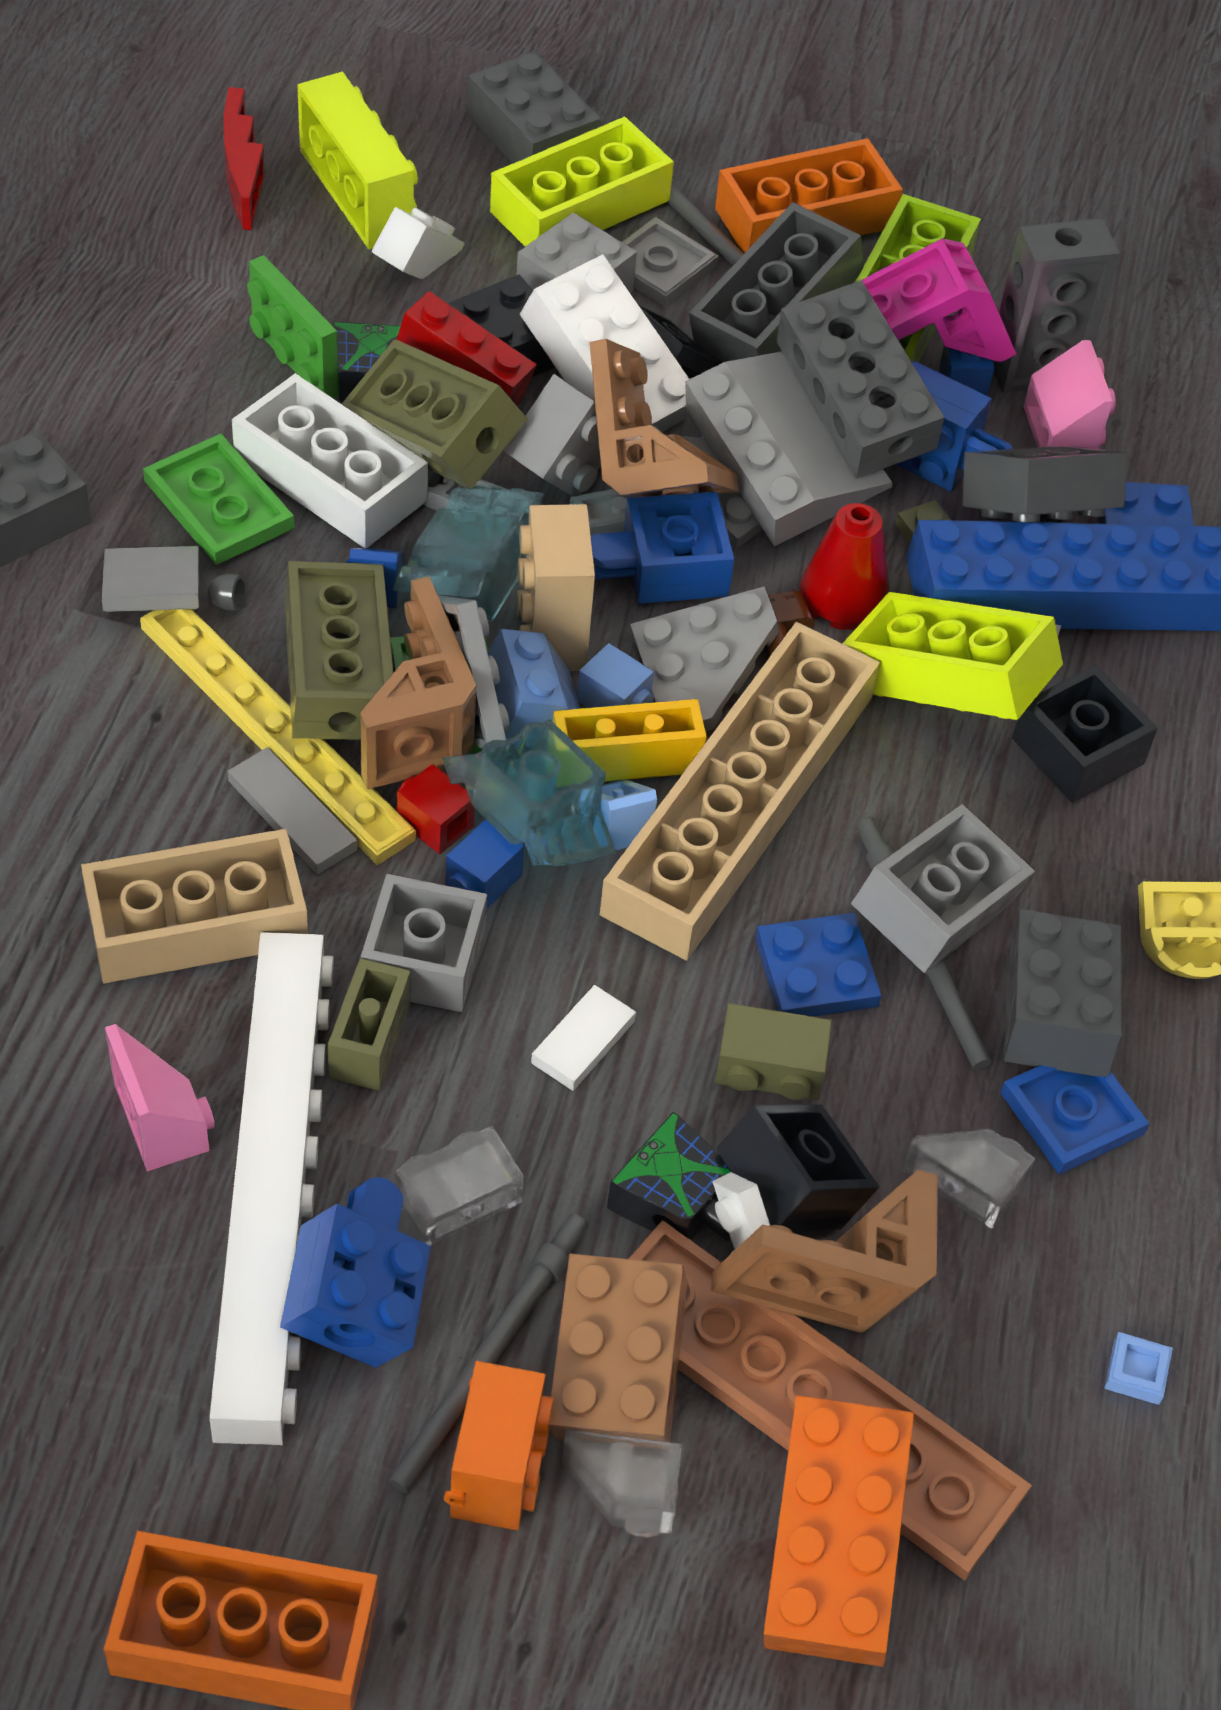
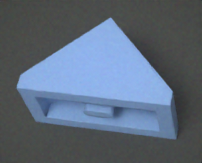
(626, 810)

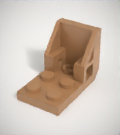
(634, 454)
(425, 704)
(843, 1280)

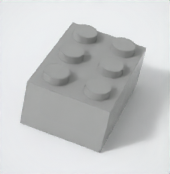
(942, 887)

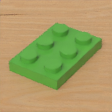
(292, 327)
(218, 498)

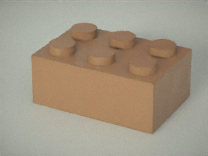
(618, 1347)

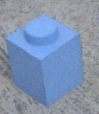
(614, 680)

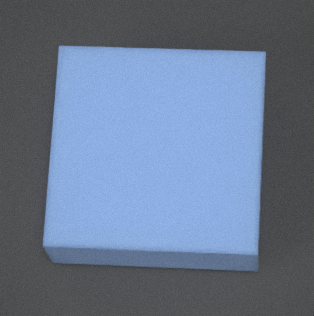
(1138, 1368)

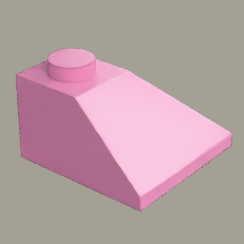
(157, 1103)

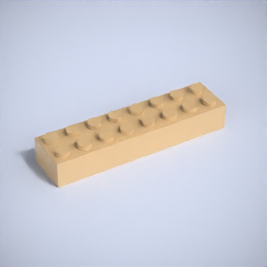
(738, 791)

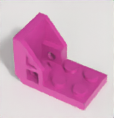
(931, 287)

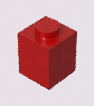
(435, 808)

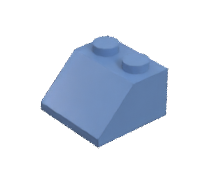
(531, 678)

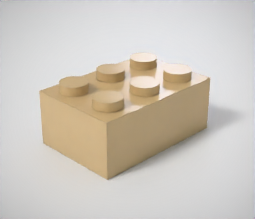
(557, 579)

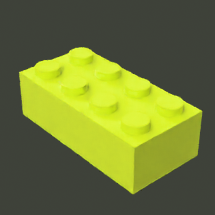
(353, 155)
(595, 175)
(959, 654)

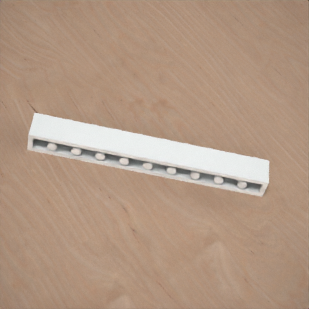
(270, 1190)

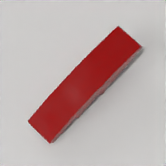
(242, 158)

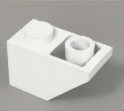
(417, 242)

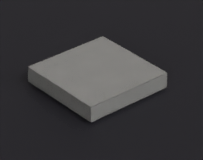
(668, 261)
(150, 578)

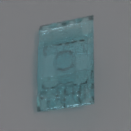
(472, 546)
(538, 794)

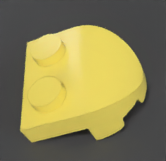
(1182, 926)

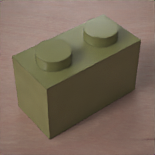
(369, 1024)
(773, 1052)

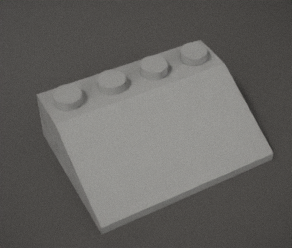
(776, 443)

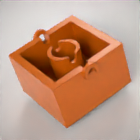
(500, 1446)

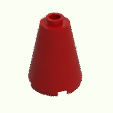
(848, 568)

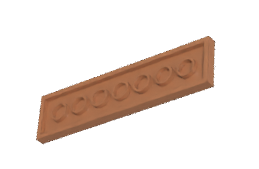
(765, 1357)

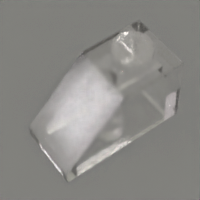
(974, 1169)
(626, 1478)

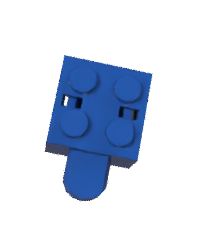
(961, 431)
(670, 548)
(358, 1277)

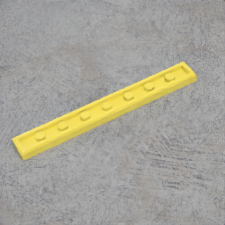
(267, 723)

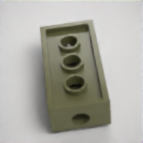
(437, 412)
(325, 601)

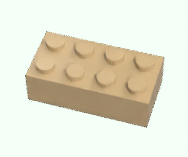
(192, 904)

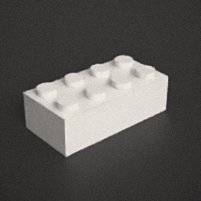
(595, 306)
(331, 460)

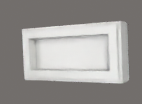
(583, 1037)

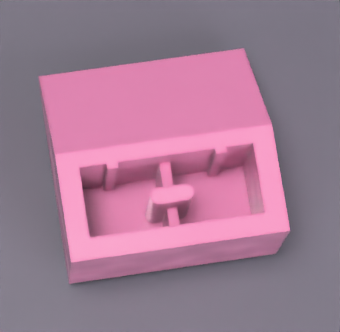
(1070, 400)

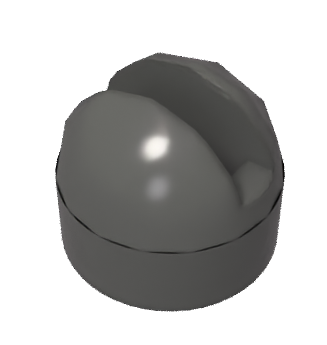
(228, 592)

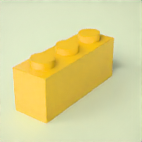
(637, 738)

